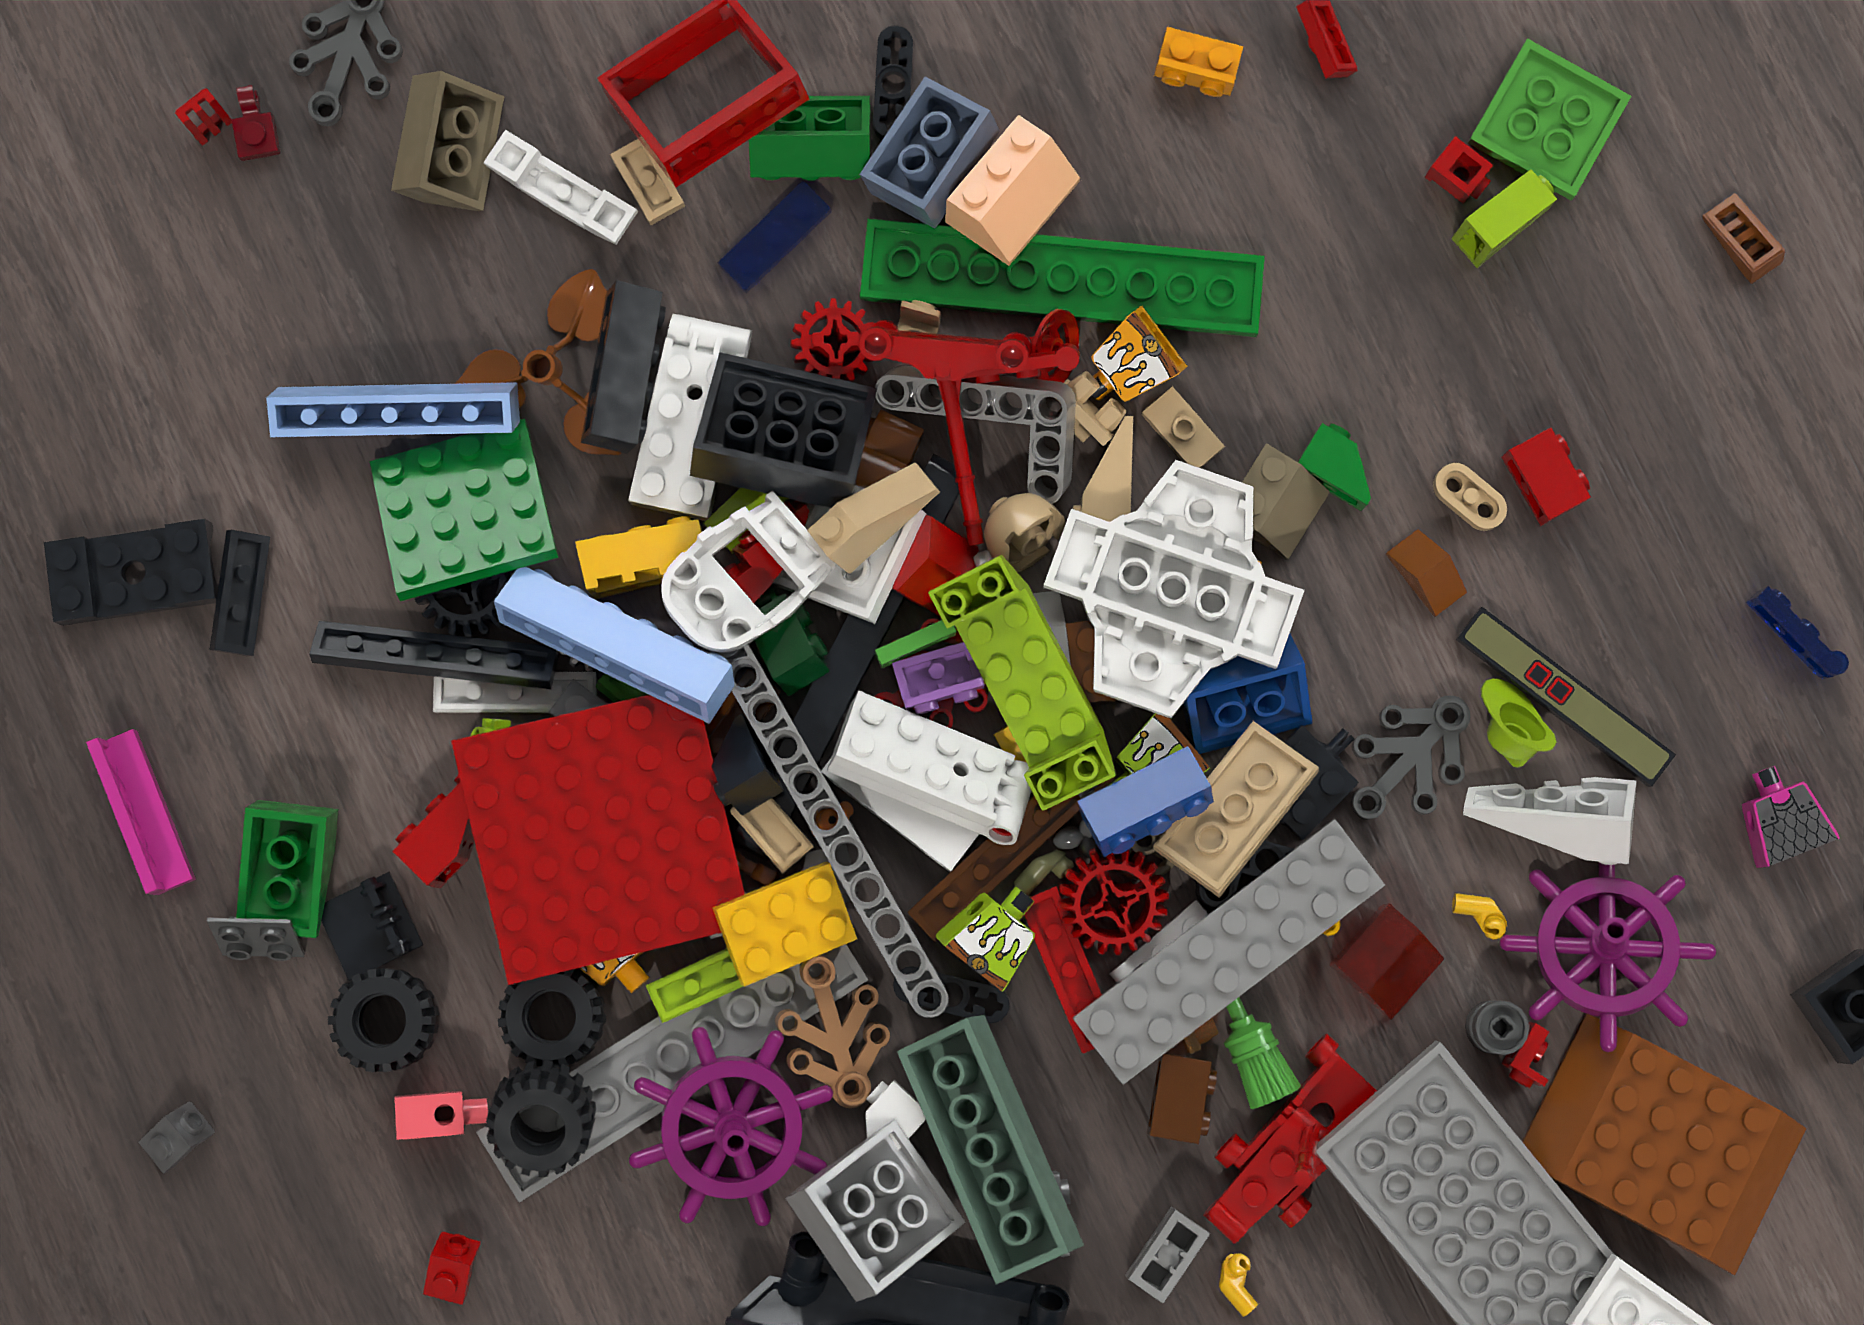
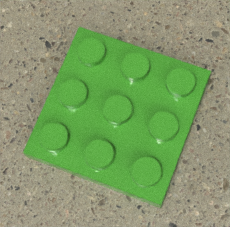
(1549, 118)

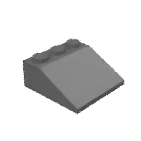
(875, 1211)

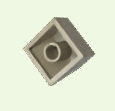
(1283, 500)

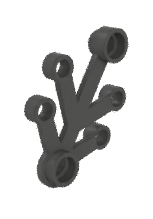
(346, 47)
(1415, 752)

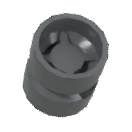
(1497, 1027)

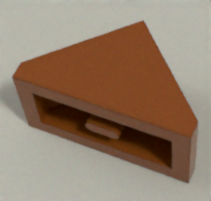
(1428, 571)

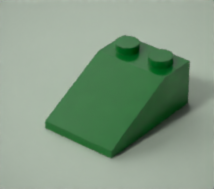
(286, 863)

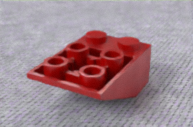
(440, 841)

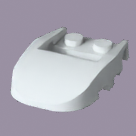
(712, 605)

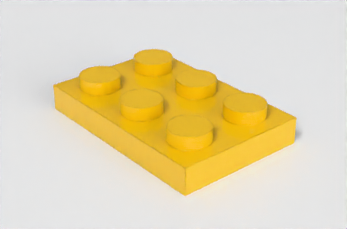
(784, 923)

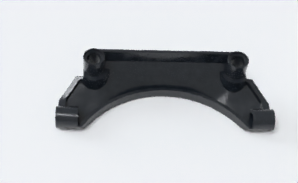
(923, 1295)

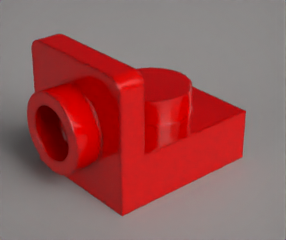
(1530, 1052)

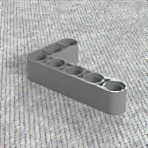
(997, 408)

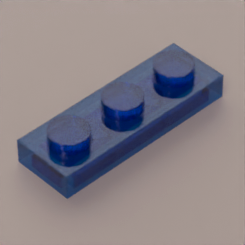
(774, 237)

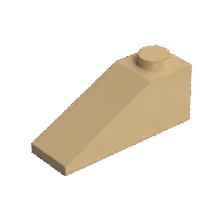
(1110, 486)
(871, 516)

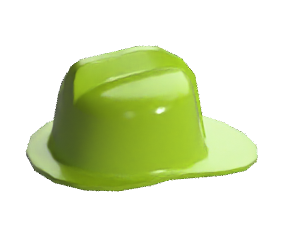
(1515, 724)

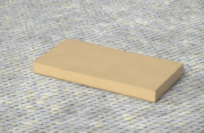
(1250, 796)

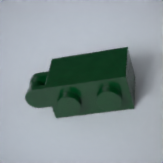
(790, 648)

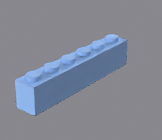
(393, 409)
(615, 642)

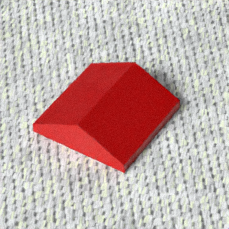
(933, 560)

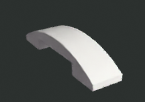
(560, 189)

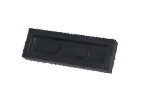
(239, 593)

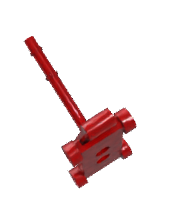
(957, 358)
(1282, 1155)

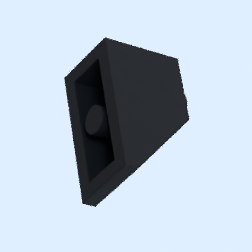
(744, 769)

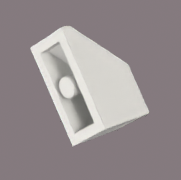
(892, 1104)

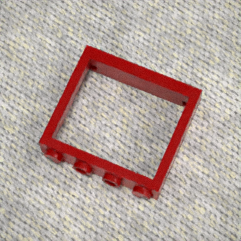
(727, 127)

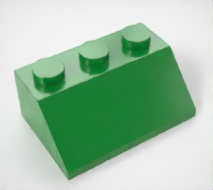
(815, 141)

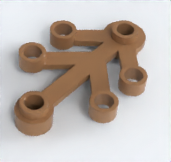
(836, 1037)

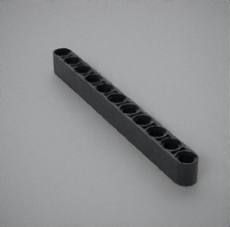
(848, 665)

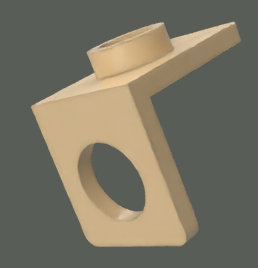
(919, 317)

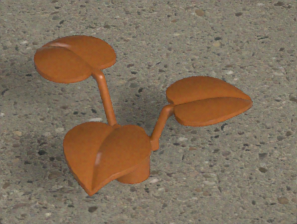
(572, 310)

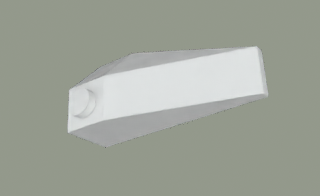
(1580, 820)

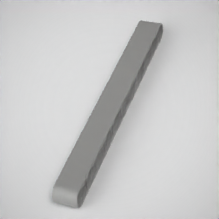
(843, 833)

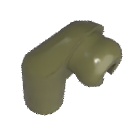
(1040, 867)

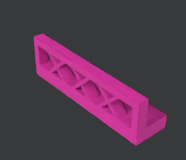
(141, 812)

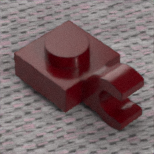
(254, 132)

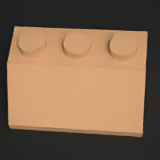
(1011, 191)

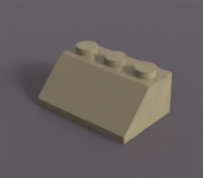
(446, 140)

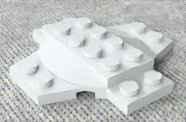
(1173, 589)

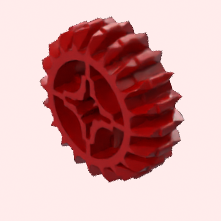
(1095, 907)

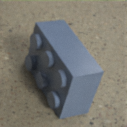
(929, 151)

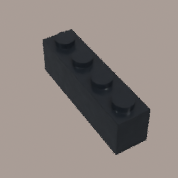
(623, 367)

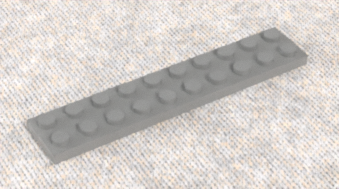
(666, 1051)

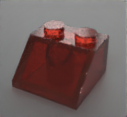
(1387, 960)

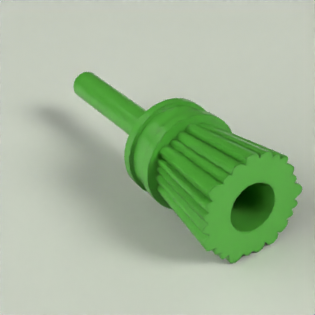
(1258, 1059)

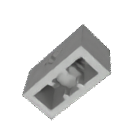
(1167, 1254)

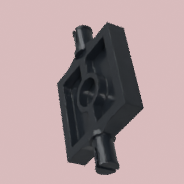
(1326, 788)

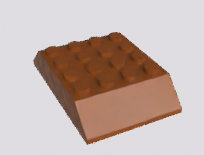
(1662, 1143)

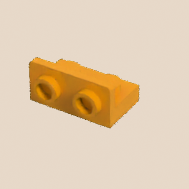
(1198, 62)

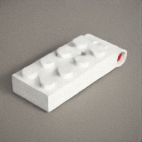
(673, 419)
(932, 768)

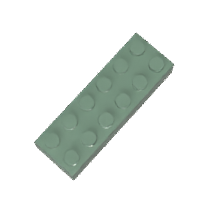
(990, 1148)

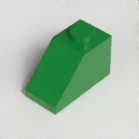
(1337, 465)

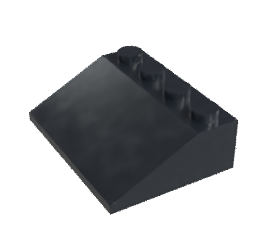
(782, 431)

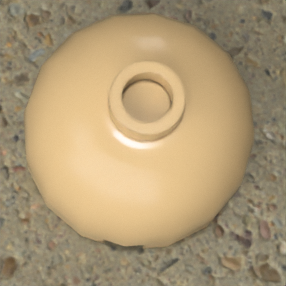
(1021, 528)

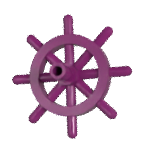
(1608, 949)
(730, 1126)

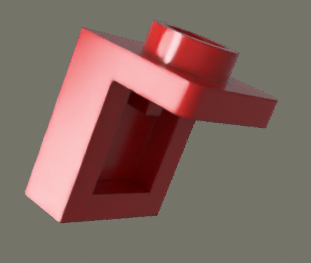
(451, 1267)

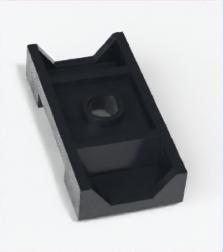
(91, 582)

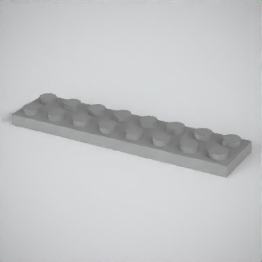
(1228, 951)

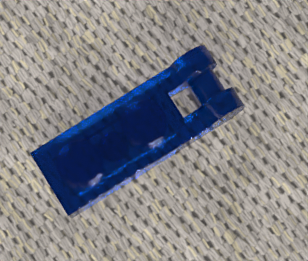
(1797, 633)

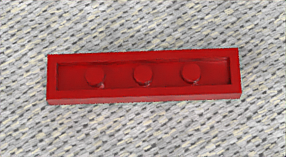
(1063, 959)

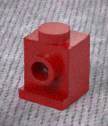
(1460, 158)

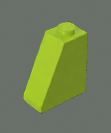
(1504, 217)

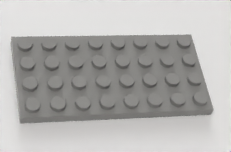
(1464, 1199)

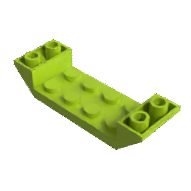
(1028, 679)

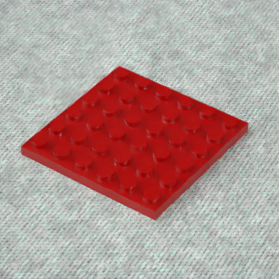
(597, 834)

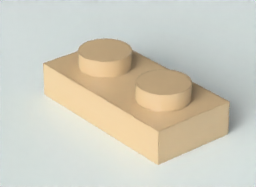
(647, 182)

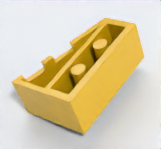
(635, 557)

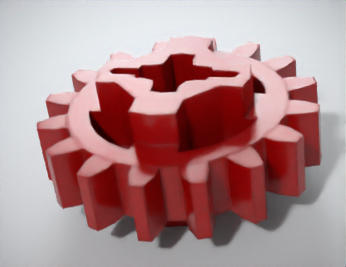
(817, 341)

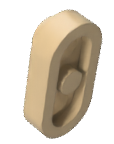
(1471, 494)

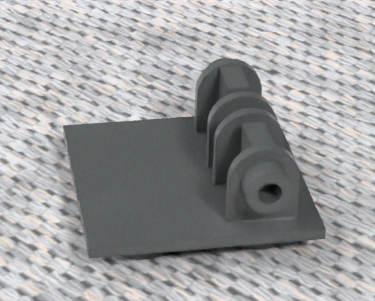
(256, 937)

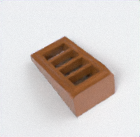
(1744, 258)

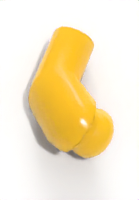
(1484, 911)
(1233, 1281)

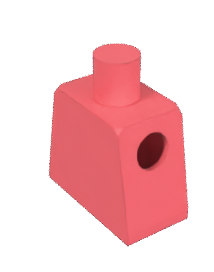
(416, 1114)

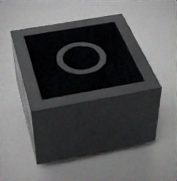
(1836, 1007)

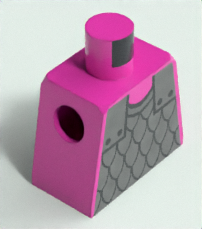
(1784, 820)

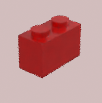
(1547, 476)

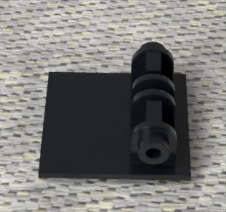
(369, 925)

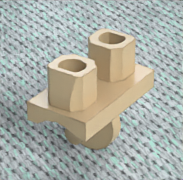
(1089, 419)

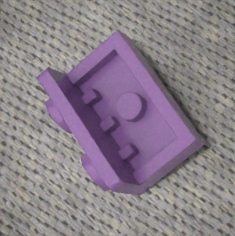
(937, 677)

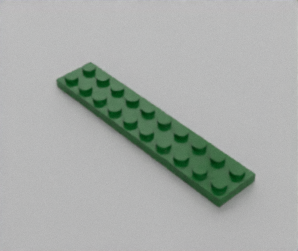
(1083, 276)

